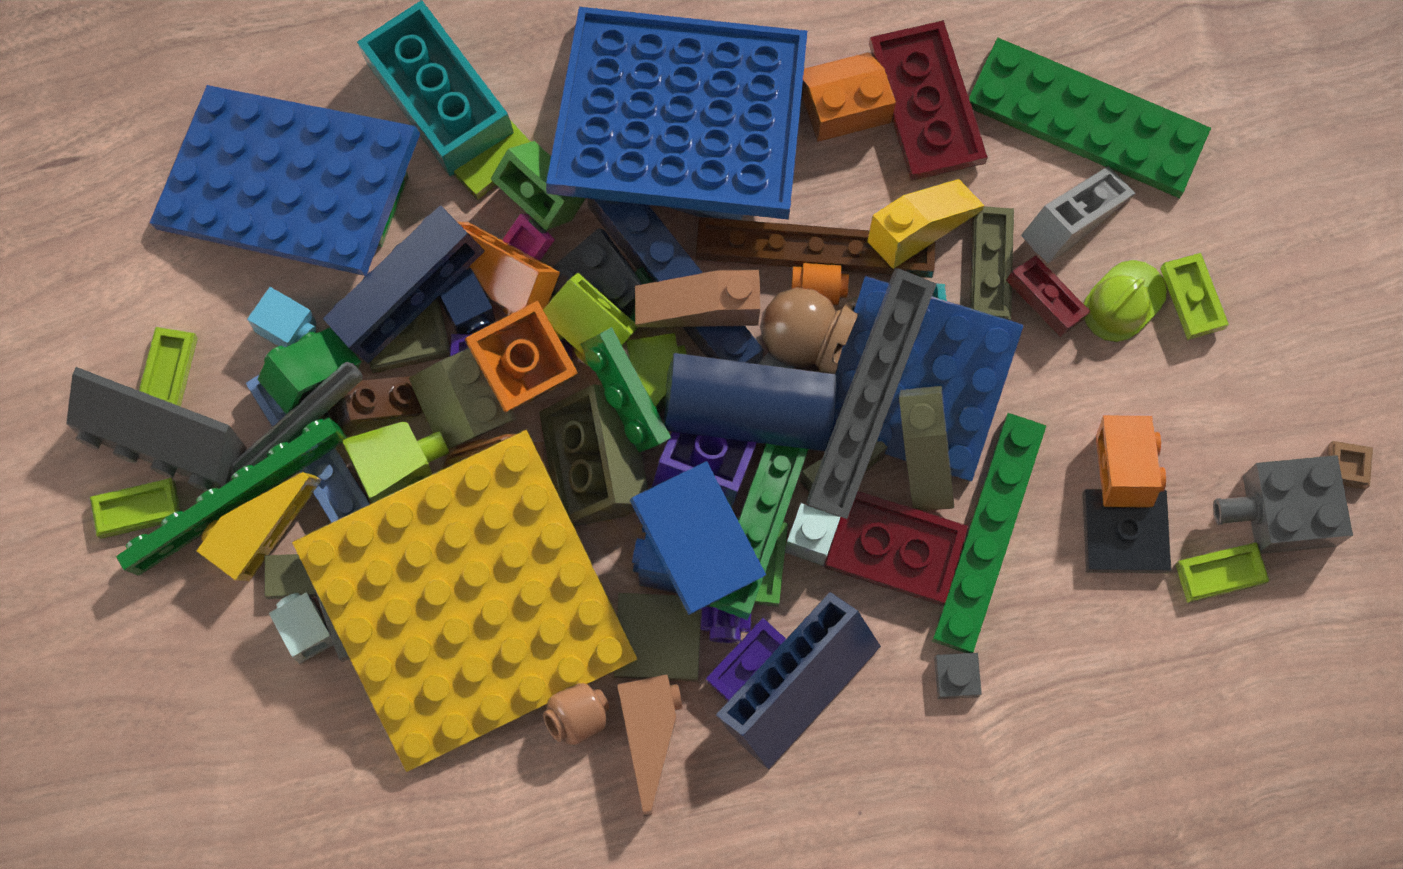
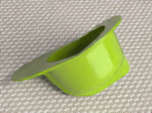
(1125, 300)

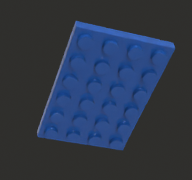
(286, 179)

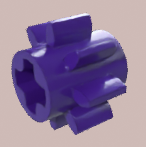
(723, 625)

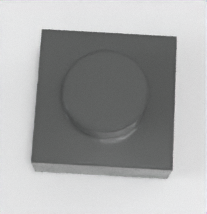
(957, 675)

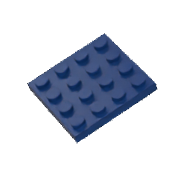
(954, 350)

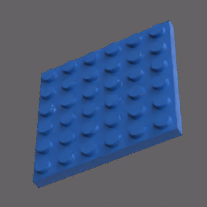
(679, 113)

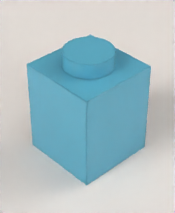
(281, 319)

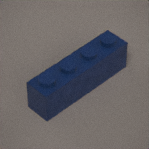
(403, 284)

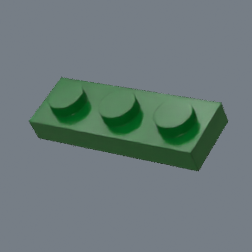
(625, 390)

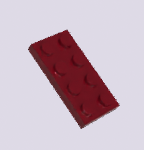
(931, 100)

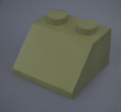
(458, 399)

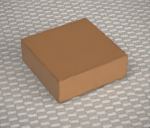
(1354, 463)

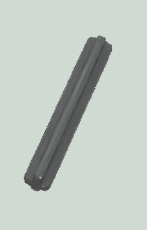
(304, 413)

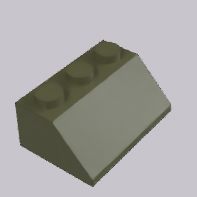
(591, 457)

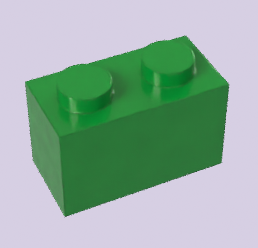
(299, 368)

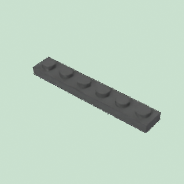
(871, 393)

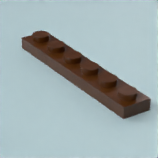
(798, 244)

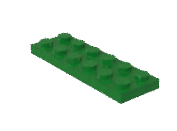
(1089, 117)

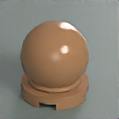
(806, 329)

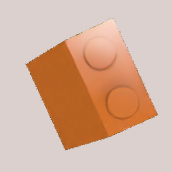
(847, 96)
(521, 357)

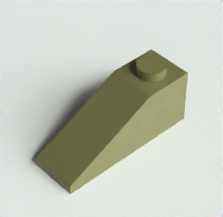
(926, 448)

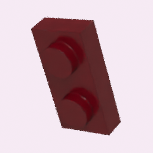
(1047, 295)

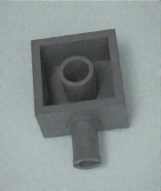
(1291, 505)

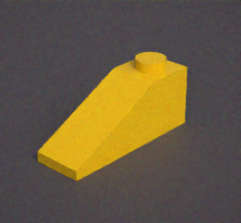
(920, 220)
(251, 531)

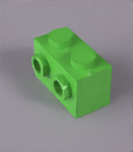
(524, 178)

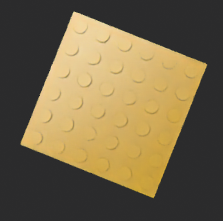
(465, 600)

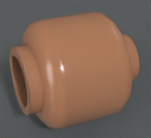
(576, 713)

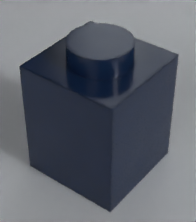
(467, 304)

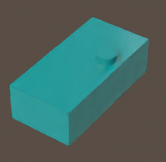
(435, 87)

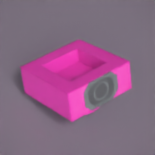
(529, 237)

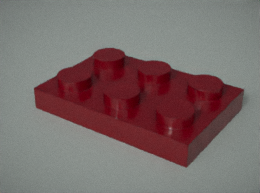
(897, 548)

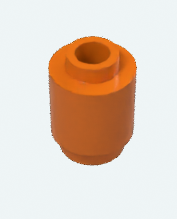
(823, 279)

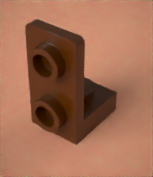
(375, 401)

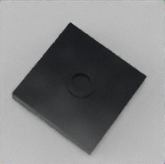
(1126, 536)

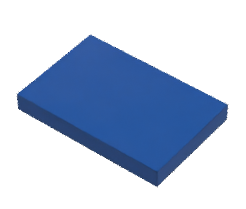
(697, 537)

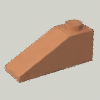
(700, 300)
(649, 724)

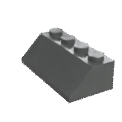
(152, 431)

